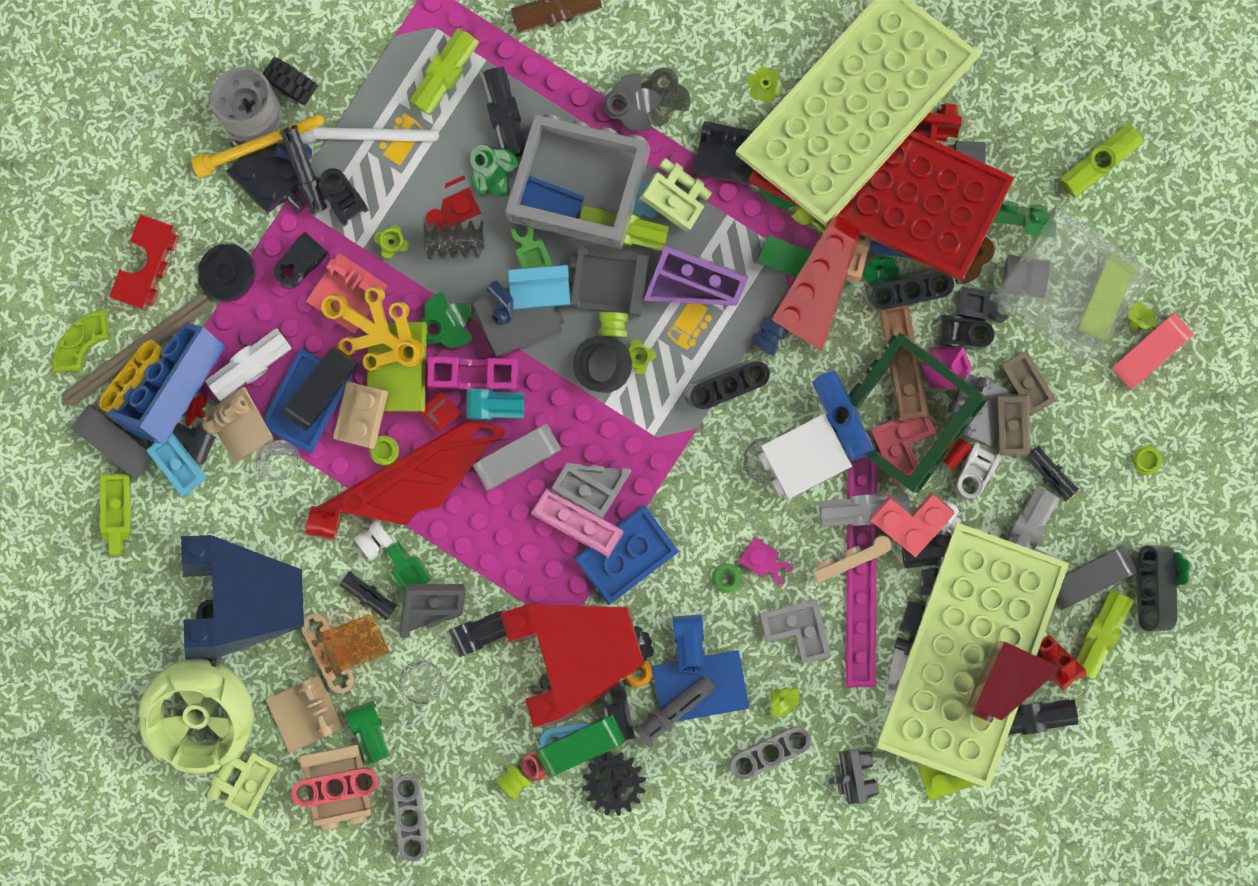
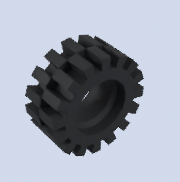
(289, 80)

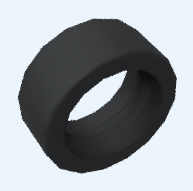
(581, 364)

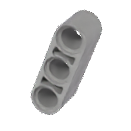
(517, 457)
(785, 753)
(404, 831)

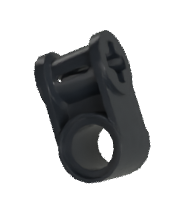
(342, 197)
(302, 257)
(962, 332)

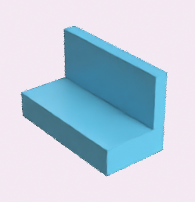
(539, 287)
(177, 465)

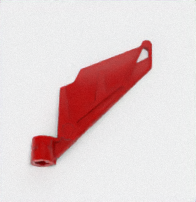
(409, 484)

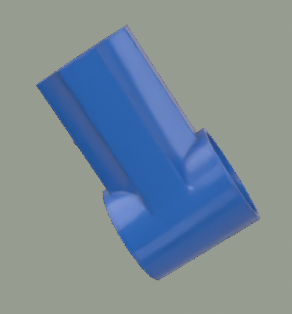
(689, 638)

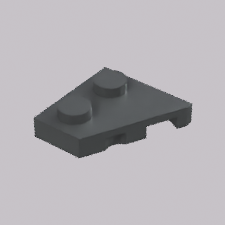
(430, 605)

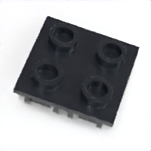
(718, 155)

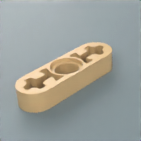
(330, 677)

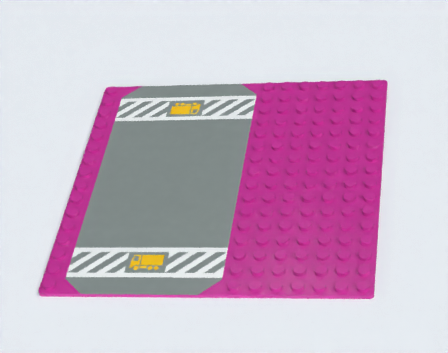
(400, 181)

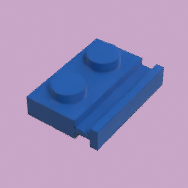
(551, 198)

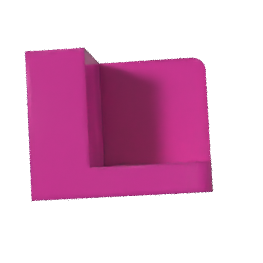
(952, 357)

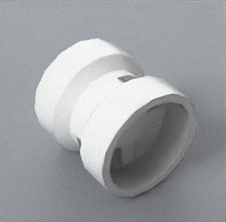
(369, 545)

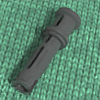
(663, 719)

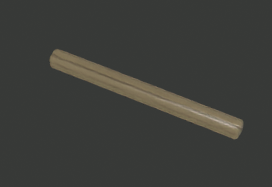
(158, 334)

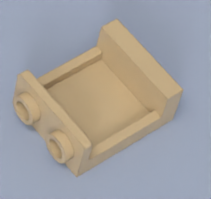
(330, 762)

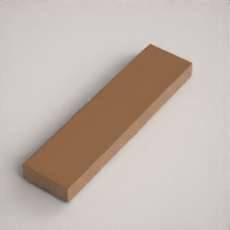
(905, 368)

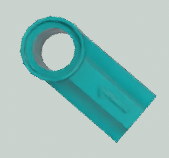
(486, 404)

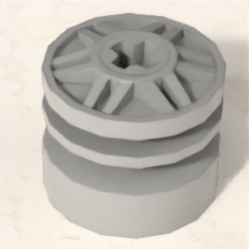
(238, 93)

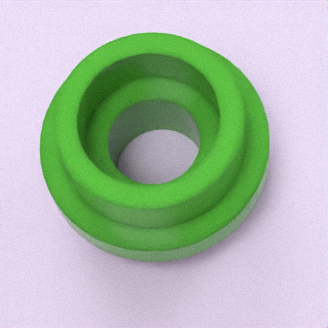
(736, 577)

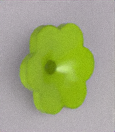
(765, 92)
(1141, 317)
(783, 701)

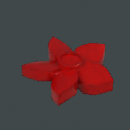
(195, 409)

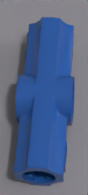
(852, 432)

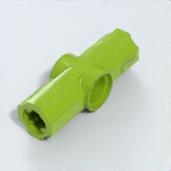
(444, 71)
(1115, 149)
(639, 231)
(1104, 632)

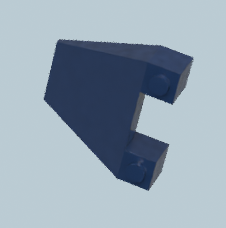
(251, 597)

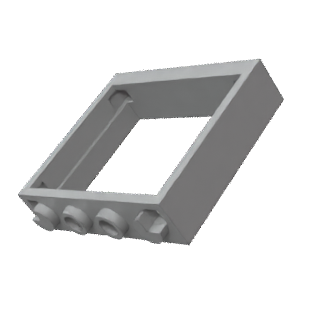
(567, 225)

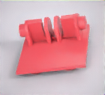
(351, 282)

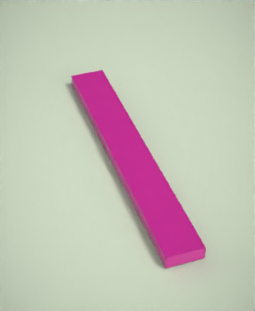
(861, 586)

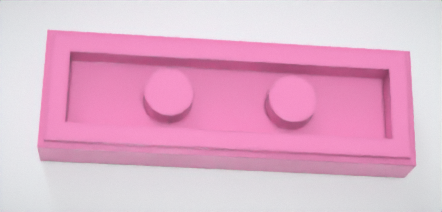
(577, 522)

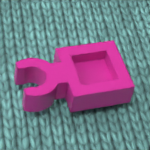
(761, 558)

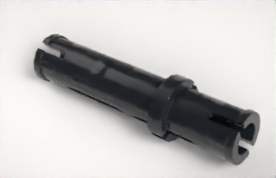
(307, 181)

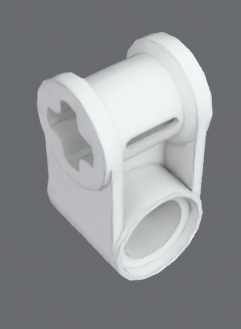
(979, 467)

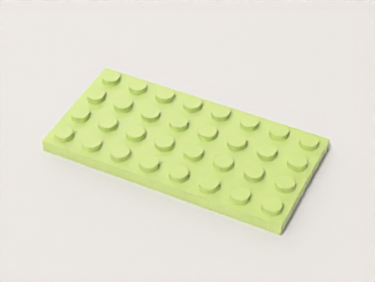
(857, 105)
(979, 597)

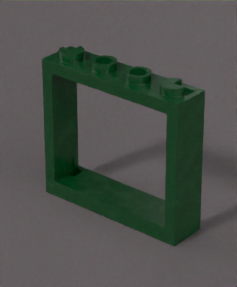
(951, 433)

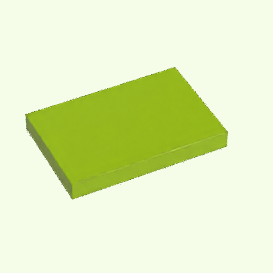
(404, 383)

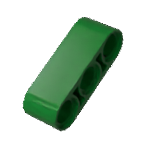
(580, 746)

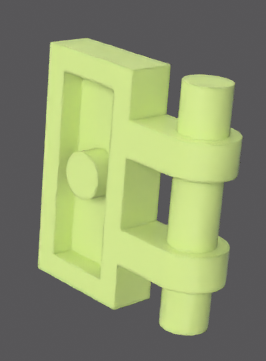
(671, 200)
(250, 786)

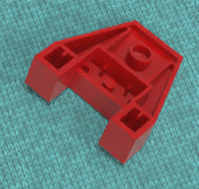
(583, 652)

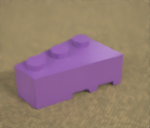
(694, 279)

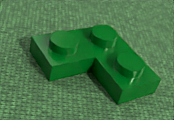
(1032, 218)

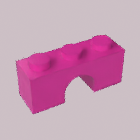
(473, 374)

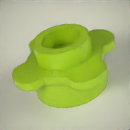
(383, 238)
(646, 356)

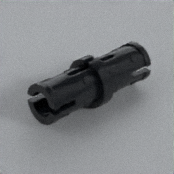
(1052, 473)
(368, 595)

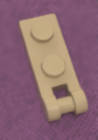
(852, 558)

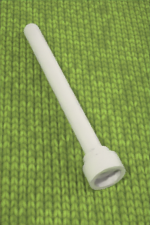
(369, 134)

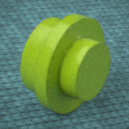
(385, 451)
(1147, 460)

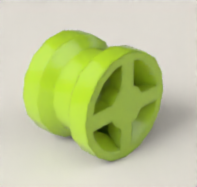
(613, 324)
(513, 781)

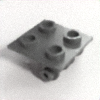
(986, 423)

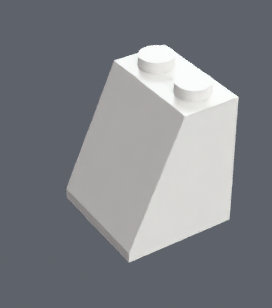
(804, 457)

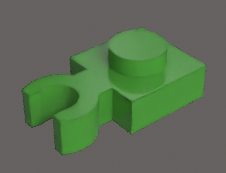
(531, 253)

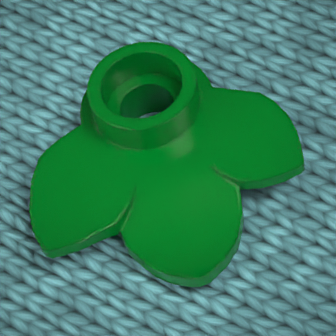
(493, 173)
(450, 321)

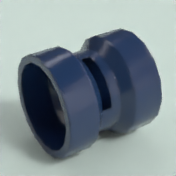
(768, 337)

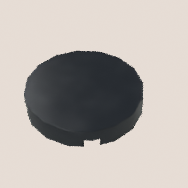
(226, 272)

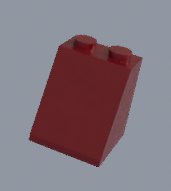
(1008, 681)

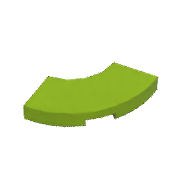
(78, 340)

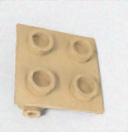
(237, 425)
(304, 713)

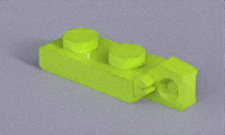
(115, 511)

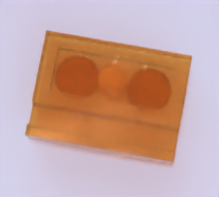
(353, 644)

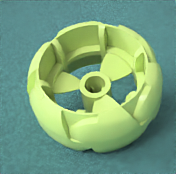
(201, 689)

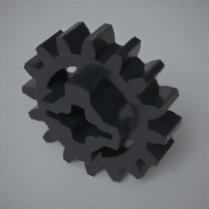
(600, 785)

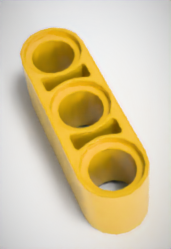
(130, 375)

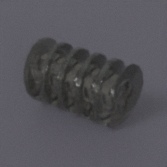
(454, 240)

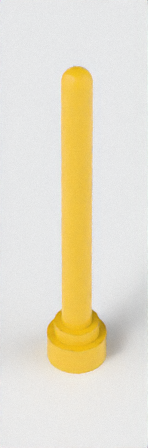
(205, 164)

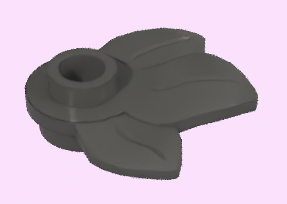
(636, 102)

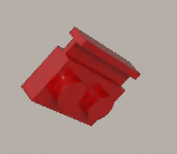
(454, 208)

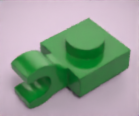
(408, 570)

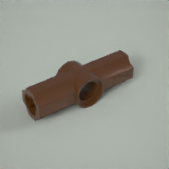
(548, 12)

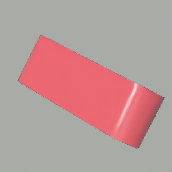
(1152, 351)
(323, 795)

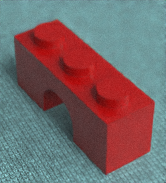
(139, 287)

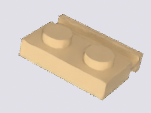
(360, 415)

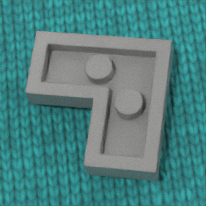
(802, 621)

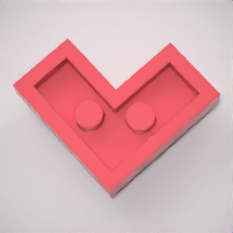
(894, 441)
(914, 529)

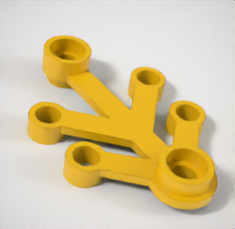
(378, 330)

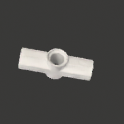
(248, 364)

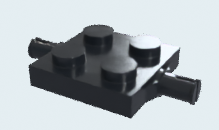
(266, 179)

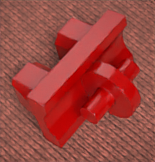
(941, 125)
(1068, 669)

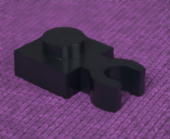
(976, 305)

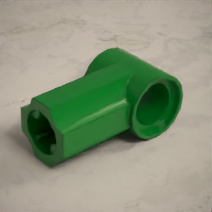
(367, 728)

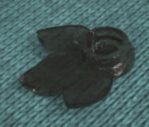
(673, 96)

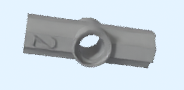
(856, 509)
(1032, 521)

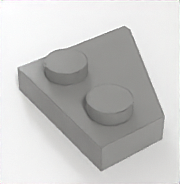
(590, 486)

